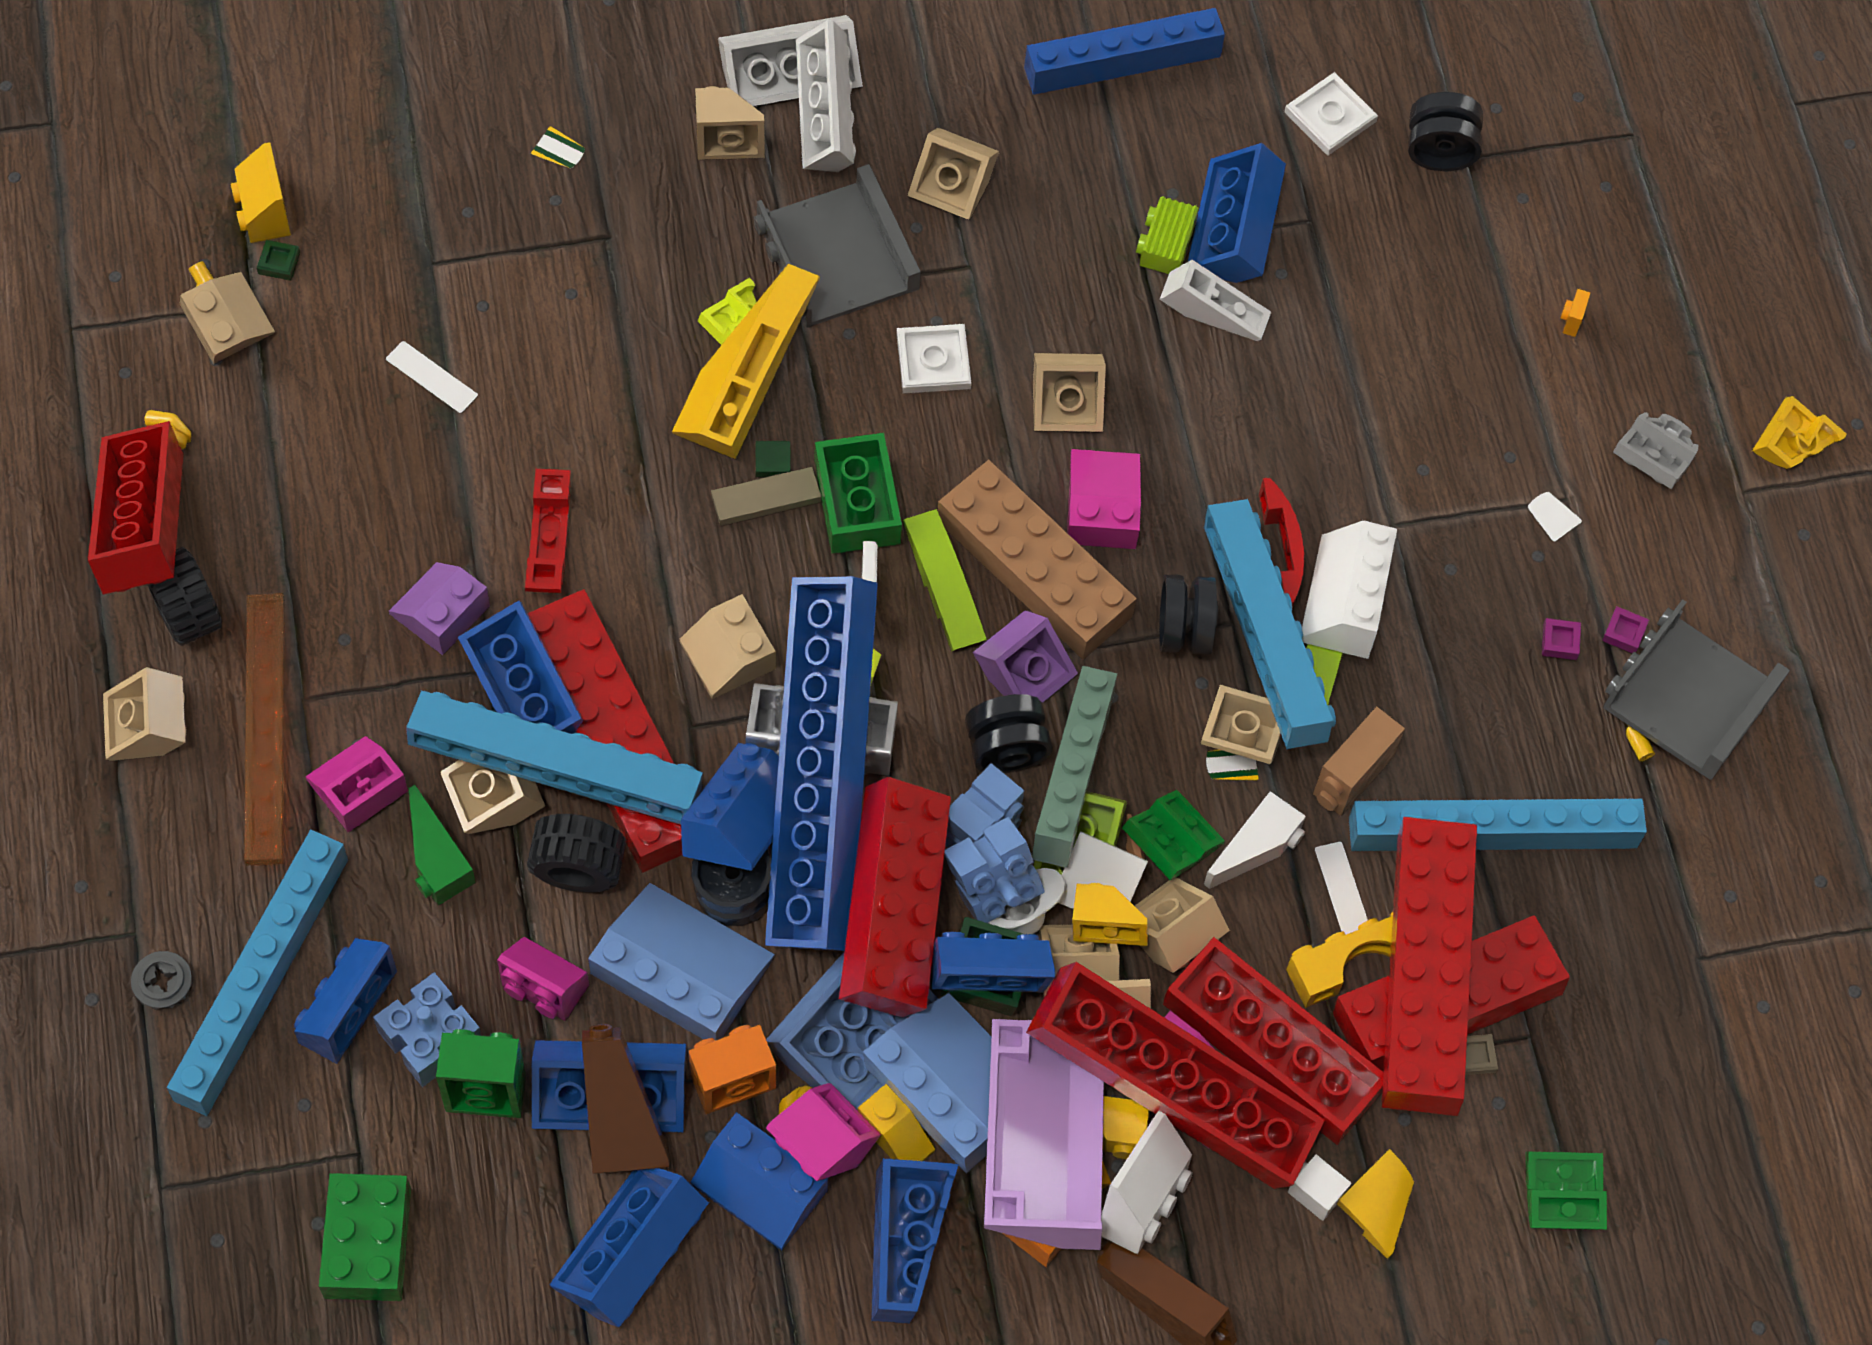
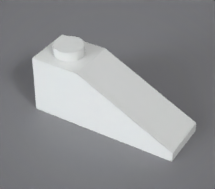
(1213, 301)
(1260, 840)

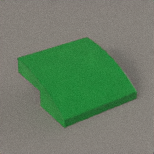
(1173, 834)
(1566, 1190)

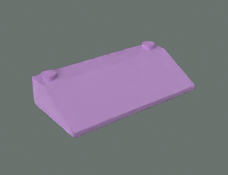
(1042, 1143)

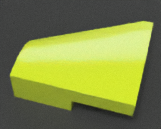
(726, 315)

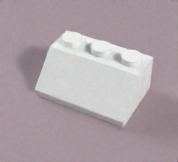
(1146, 1186)

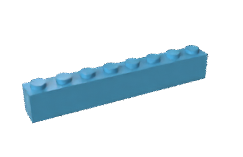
(1268, 624)
(553, 757)
(1508, 822)
(257, 973)

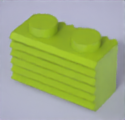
(1168, 235)

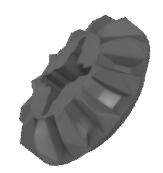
(146, 974)

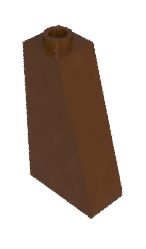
(619, 1111)
(1166, 1297)

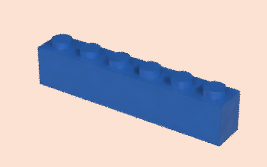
(1124, 51)

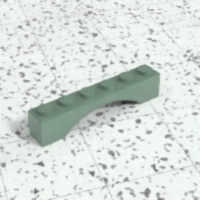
(1074, 766)

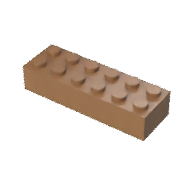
(1036, 559)

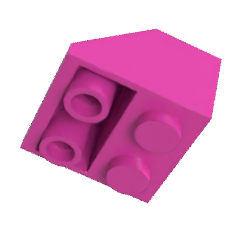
(358, 782)
(542, 978)
(824, 1132)

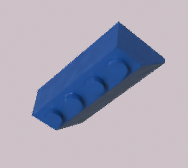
(1238, 213)
(519, 670)
(735, 811)
(560, 1086)
(630, 1244)

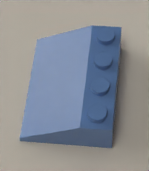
(679, 963)
(827, 1038)
(942, 1074)

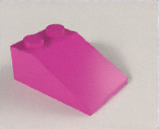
(1104, 498)

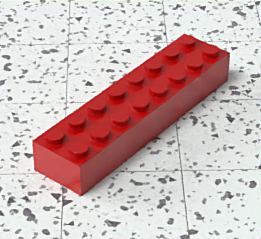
(608, 709)
(1430, 967)
(1175, 1074)

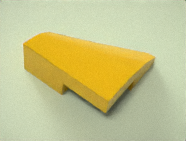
(1796, 435)
(1380, 1201)

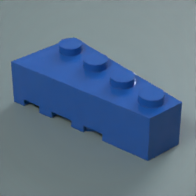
(906, 1230)

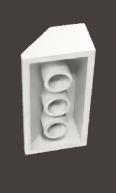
(764, 62)
(825, 98)
(1349, 588)

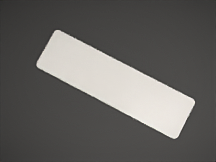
(431, 376)
(1341, 886)

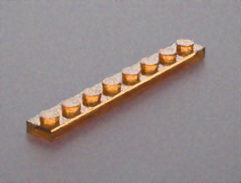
(264, 730)

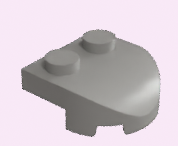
(1658, 448)

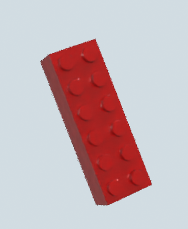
(136, 508)
(895, 897)
(1507, 976)
(1274, 1038)

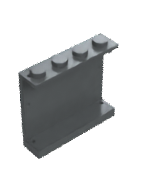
(846, 241)
(1690, 694)

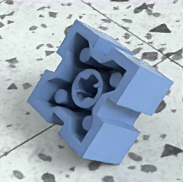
(984, 804)
(994, 871)
(420, 1024)

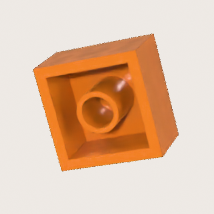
(732, 1068)

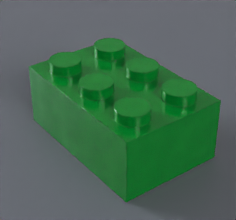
(857, 492)
(481, 1074)
(365, 1237)

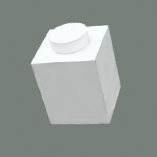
(1319, 1187)

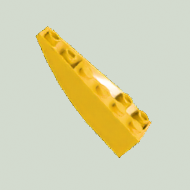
(743, 367)

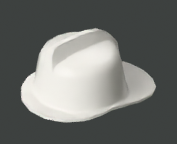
(1031, 915)

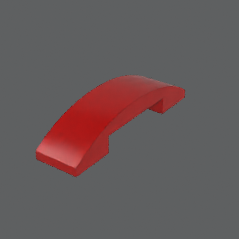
(1279, 511)
(548, 531)

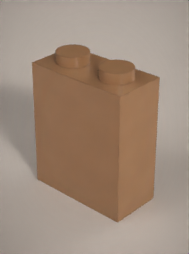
(1358, 761)

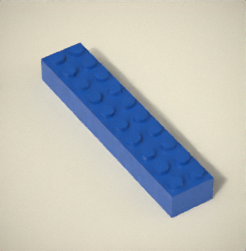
(821, 761)

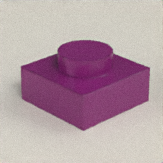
(1625, 630)
(1561, 639)

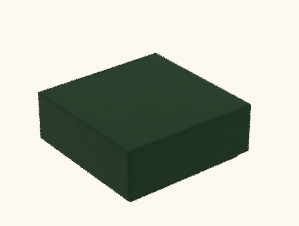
(278, 260)
(772, 458)

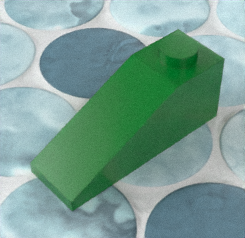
(438, 860)

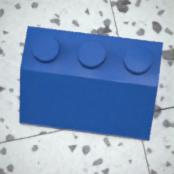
(992, 963)
(345, 998)
(758, 1181)

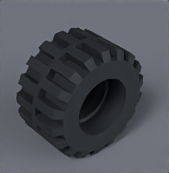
(186, 601)
(576, 853)

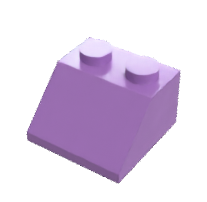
(442, 605)
(1026, 658)

